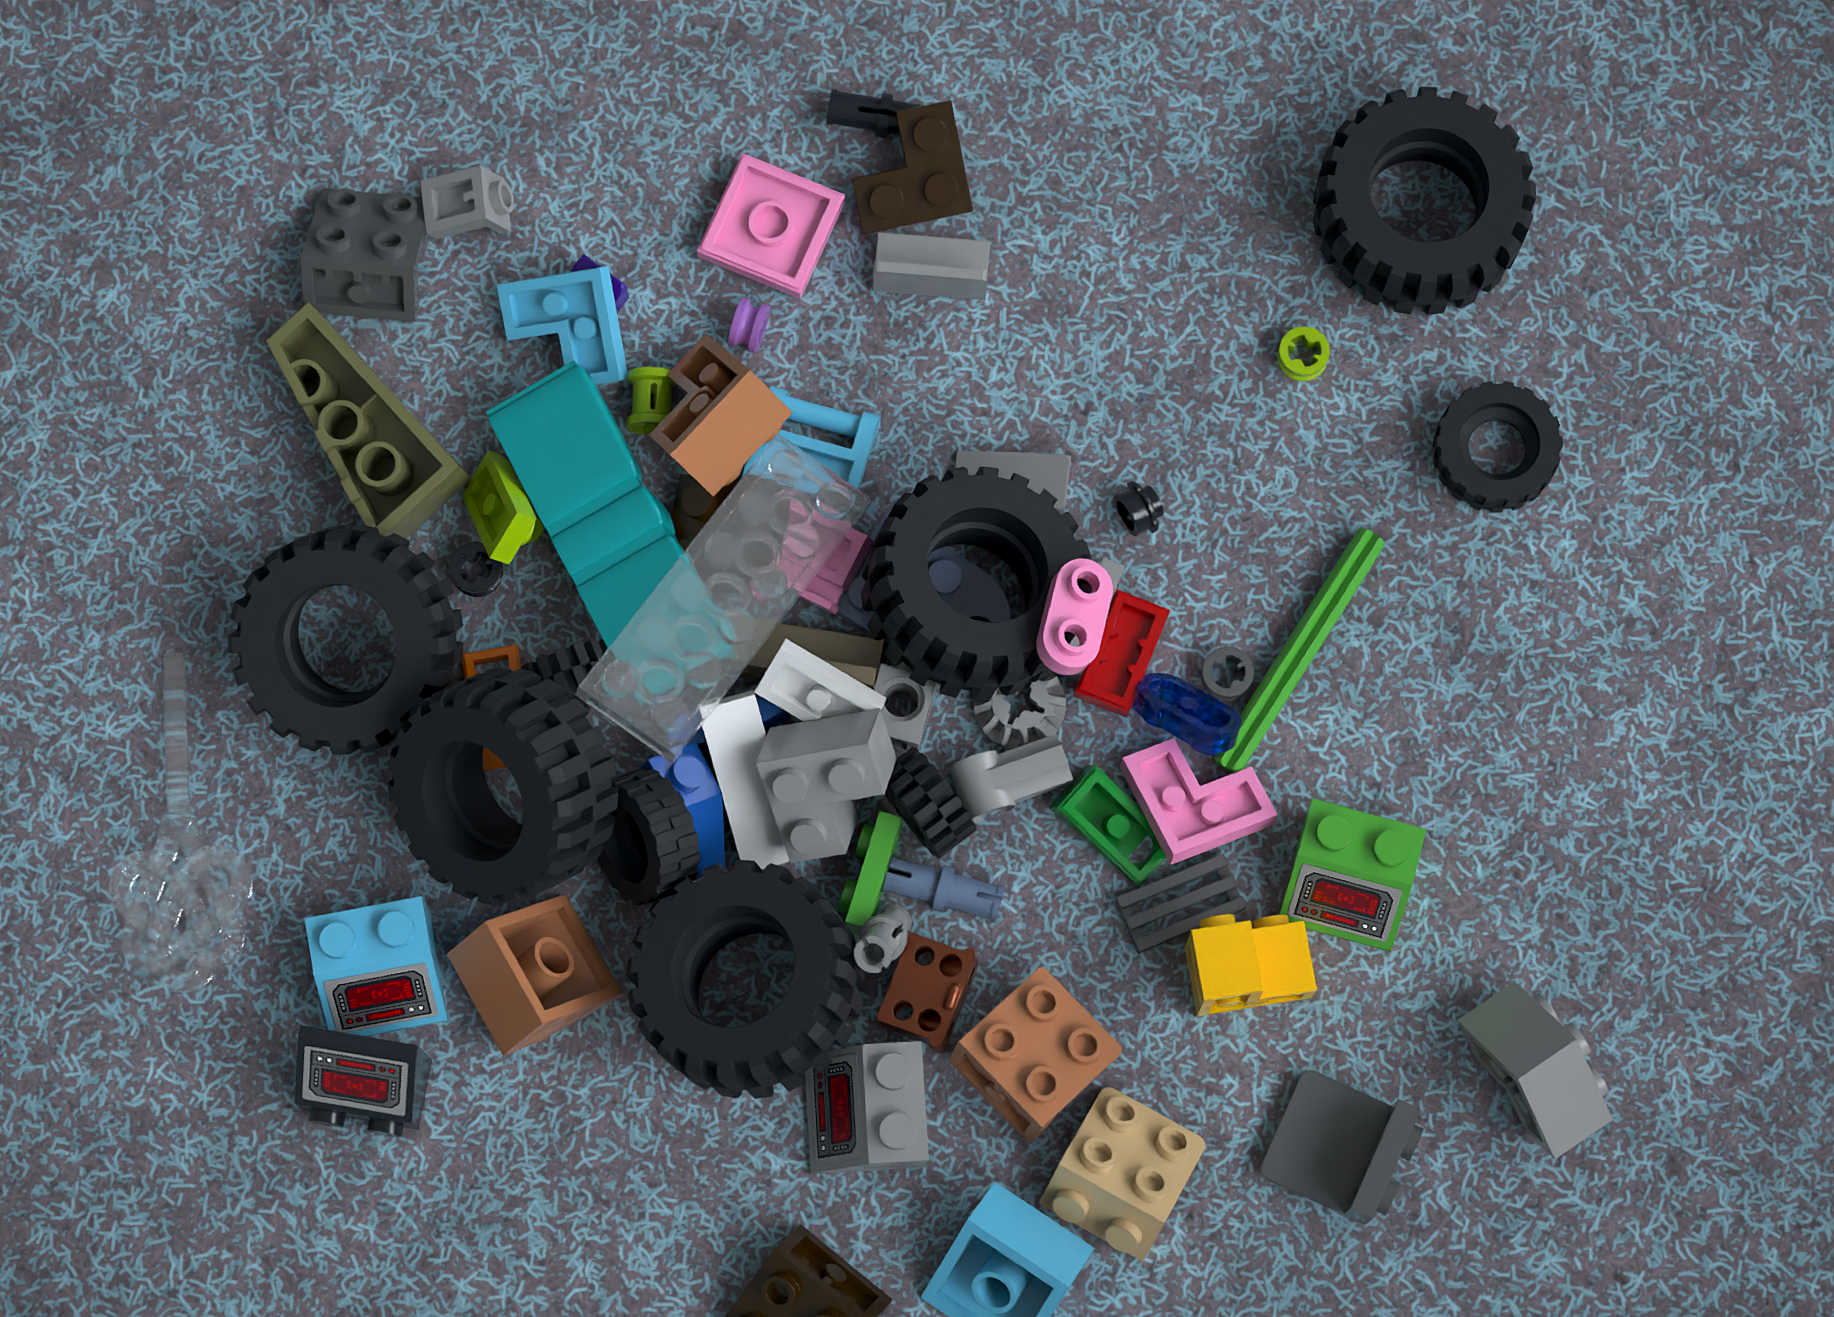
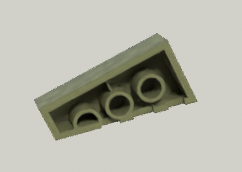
(365, 428)

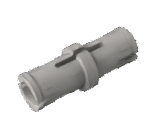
(886, 945)

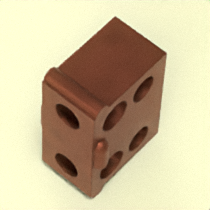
(932, 991)

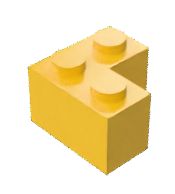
(1248, 967)

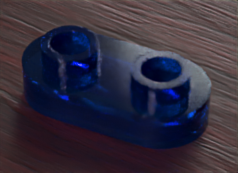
(1187, 713)

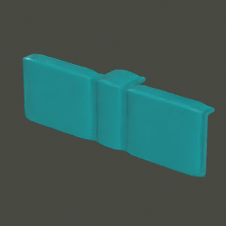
(588, 493)

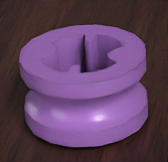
(749, 325)

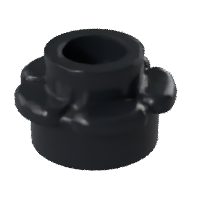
(1143, 507)

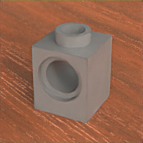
(907, 730)

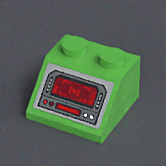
(1352, 874)

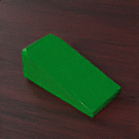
(1108, 821)

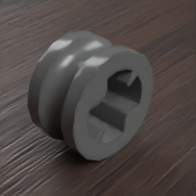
(1237, 688)

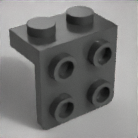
(1341, 1147)

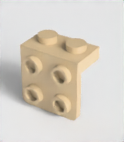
(1123, 1172)

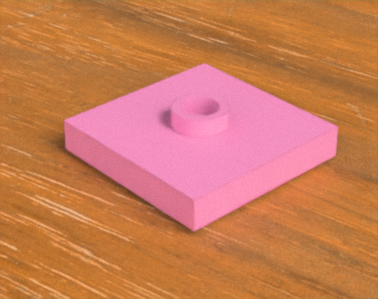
(771, 226)

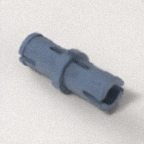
(943, 888)

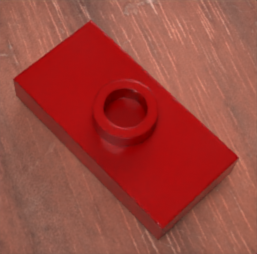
(1124, 653)

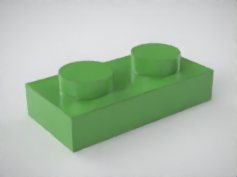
(876, 848)

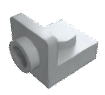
(466, 202)

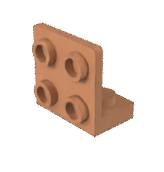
(1034, 1054)

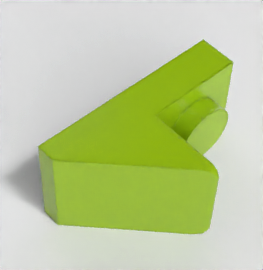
(501, 508)

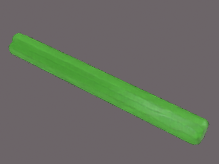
(1301, 647)

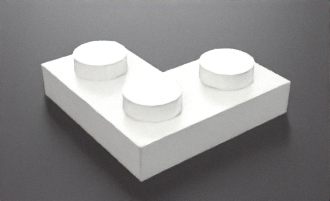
(813, 687)

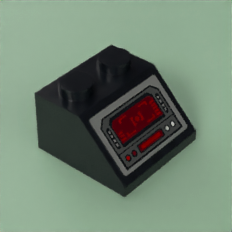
(360, 1080)

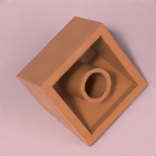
(533, 973)

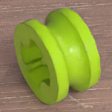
(1311, 339)

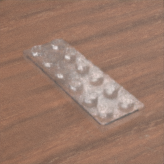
(723, 598)

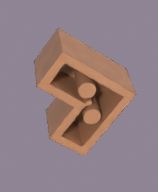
(720, 418)

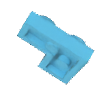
(577, 308)

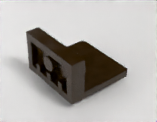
(808, 1281)

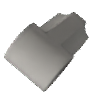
(1001, 780)

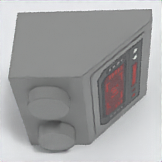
(868, 1109)

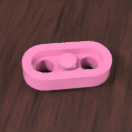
(1074, 612)

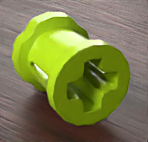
(647, 382)

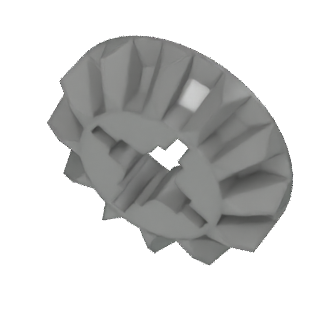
(994, 714)

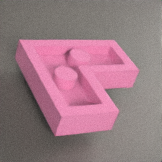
(1194, 816)

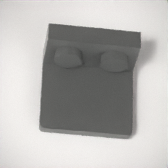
(364, 254)

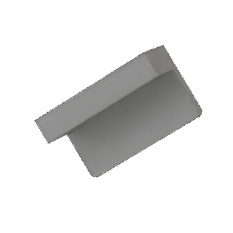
(931, 266)

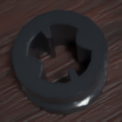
(482, 586)

